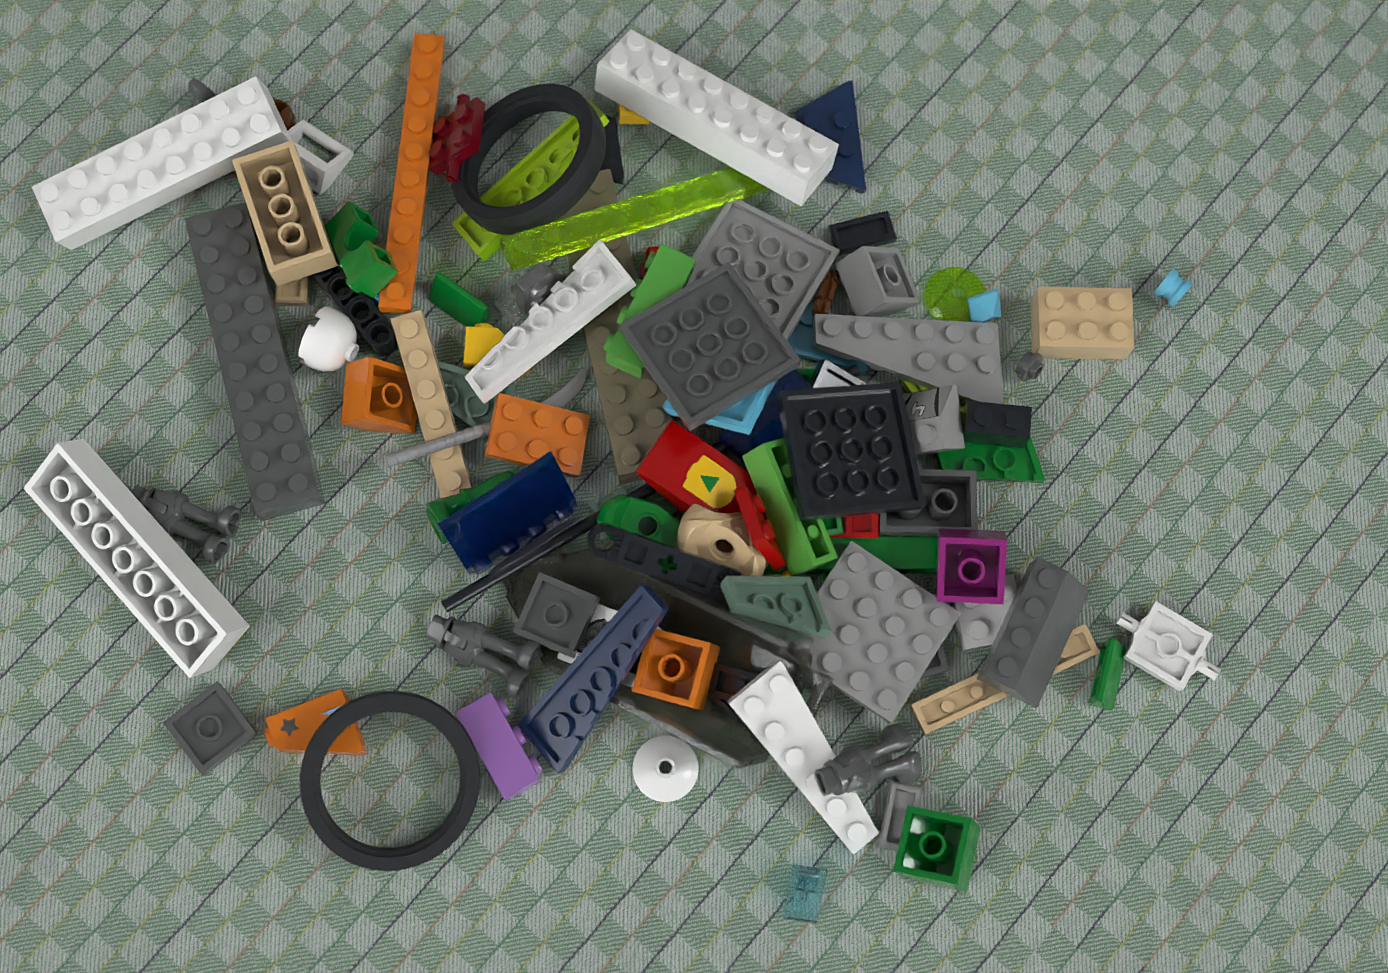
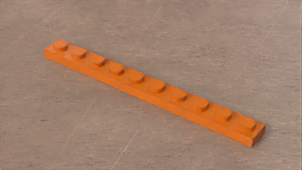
(412, 171)

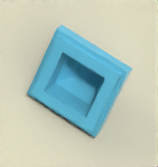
(984, 306)

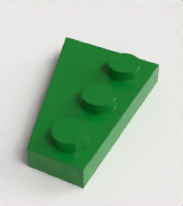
(995, 462)

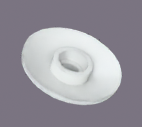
(665, 786)

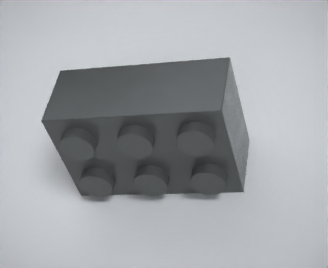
(949, 505)

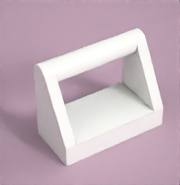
(319, 172)

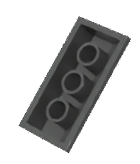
(1034, 632)

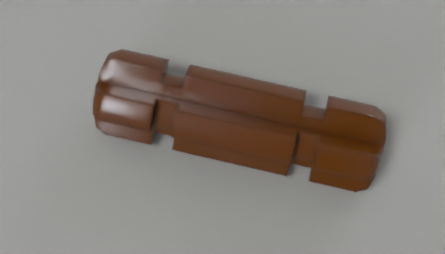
(826, 293)

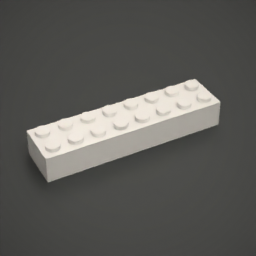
(715, 117)
(159, 164)
(136, 557)

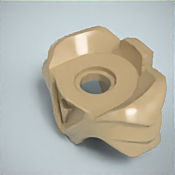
(709, 536)

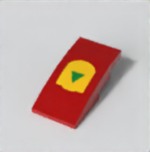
(692, 472)

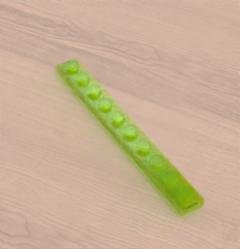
(627, 217)

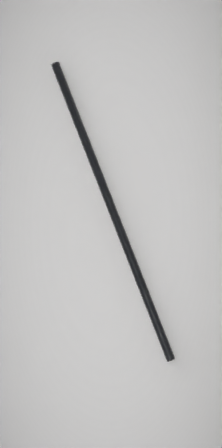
(557, 541)

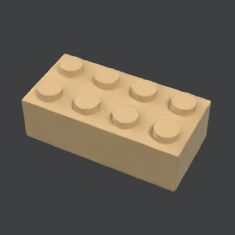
(284, 213)

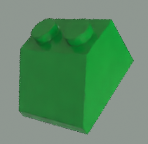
(937, 848)

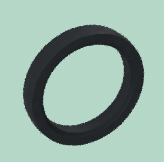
(565, 191)
(396, 857)

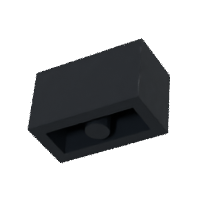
(996, 424)

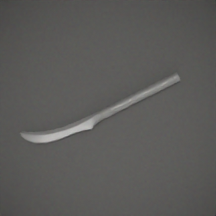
(558, 399)

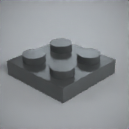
(556, 615)
(210, 728)

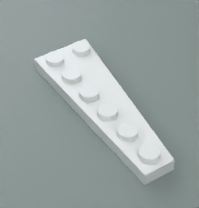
(582, 296)
(793, 738)

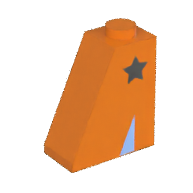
(294, 727)

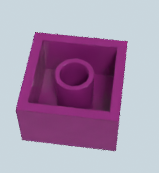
(971, 566)

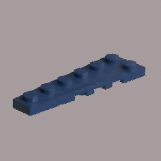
(581, 694)

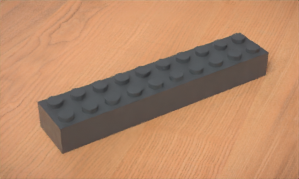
(254, 363)

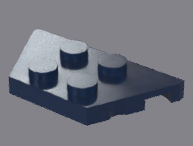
(836, 118)

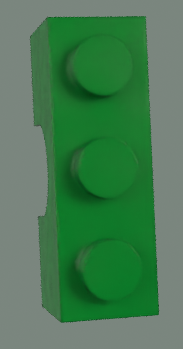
(364, 263)

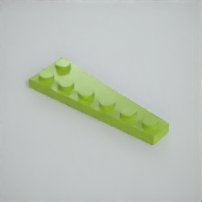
(525, 181)

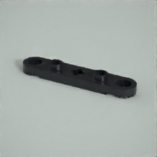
(643, 555)

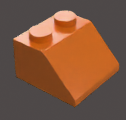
(378, 397)
(676, 669)

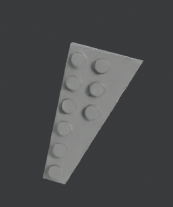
(919, 351)

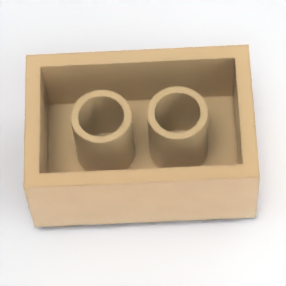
(1082, 322)

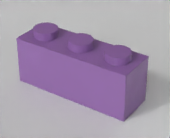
(500, 745)

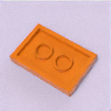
(529, 429)

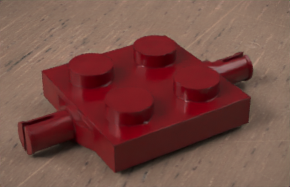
(456, 137)

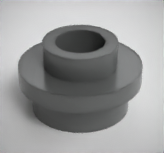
(1029, 366)

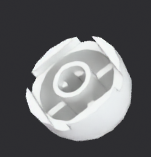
(329, 342)

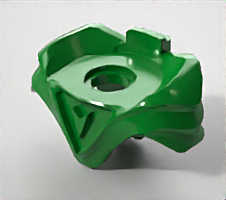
(626, 513)

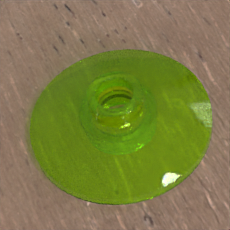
(941, 301)

